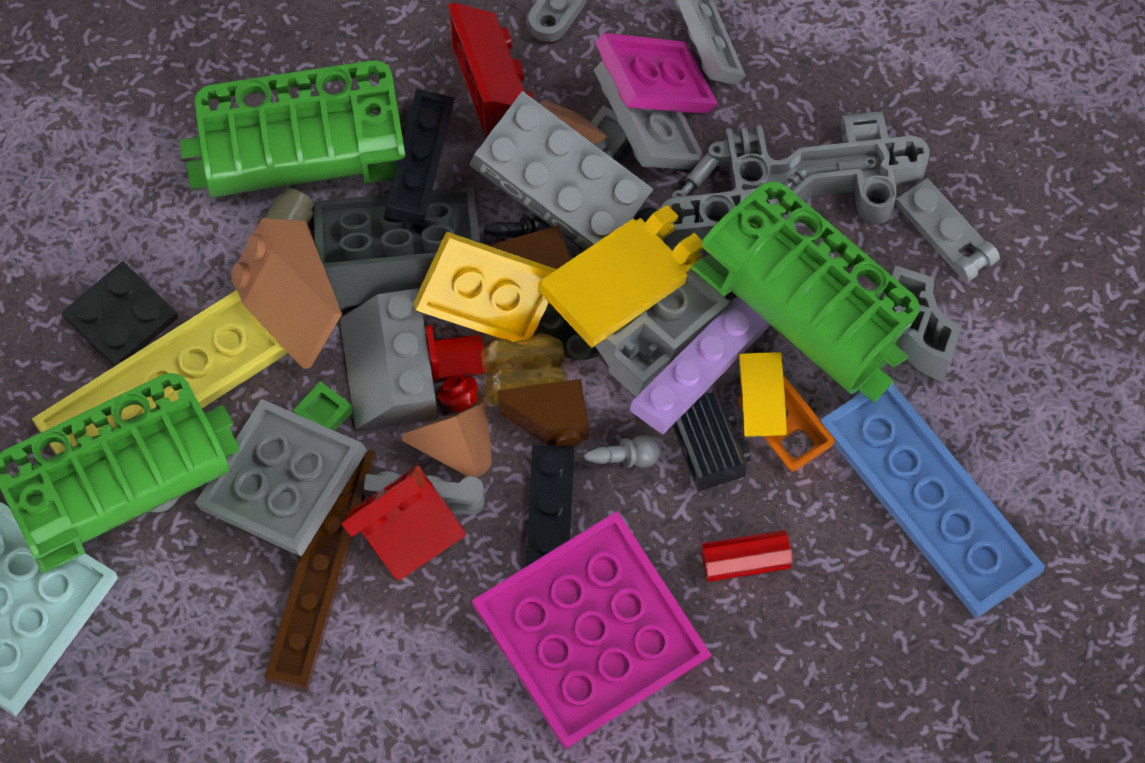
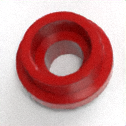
(458, 393)

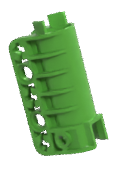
(296, 137)
(809, 292)
(115, 472)

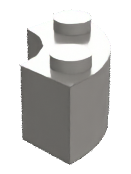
(932, 336)

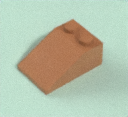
(287, 287)

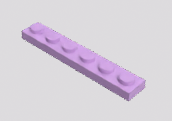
(699, 366)

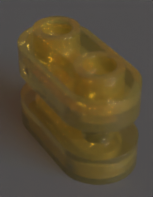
(522, 364)

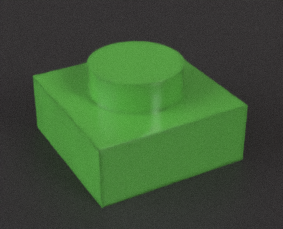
(324, 407)

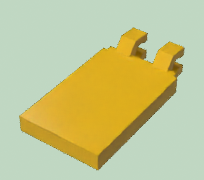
(621, 276)

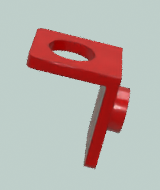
(454, 356)

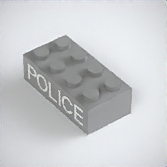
(559, 174)

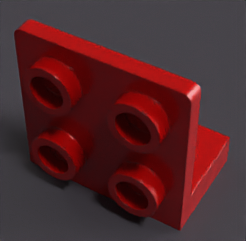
(406, 523)

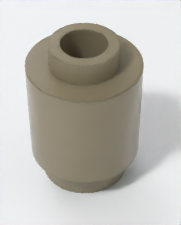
(291, 206)

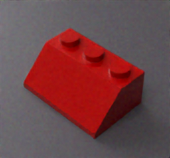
(485, 62)

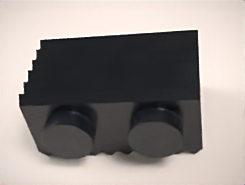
(710, 442)

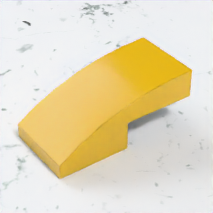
(762, 394)

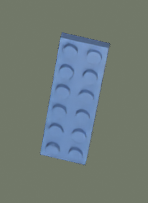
(933, 499)

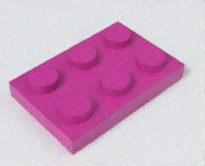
(655, 73)

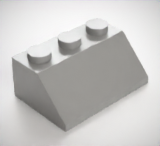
(388, 362)

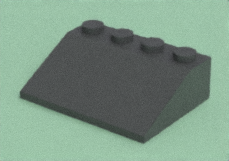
(382, 254)

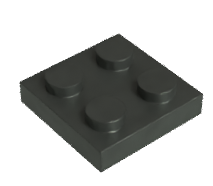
(119, 314)

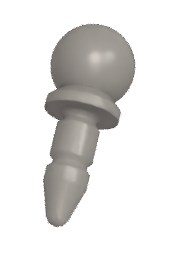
(640, 451)

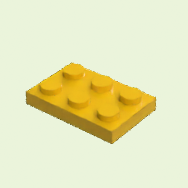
(483, 289)

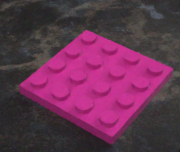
(590, 630)

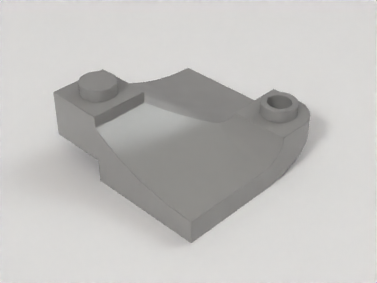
(661, 333)

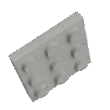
(282, 477)

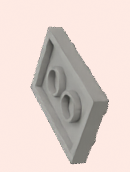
(656, 136)

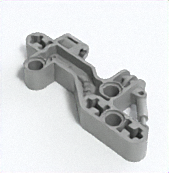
(854, 166)

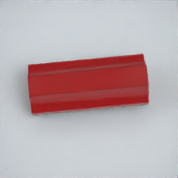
(746, 555)

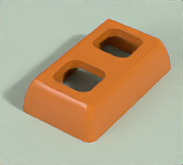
(799, 418)

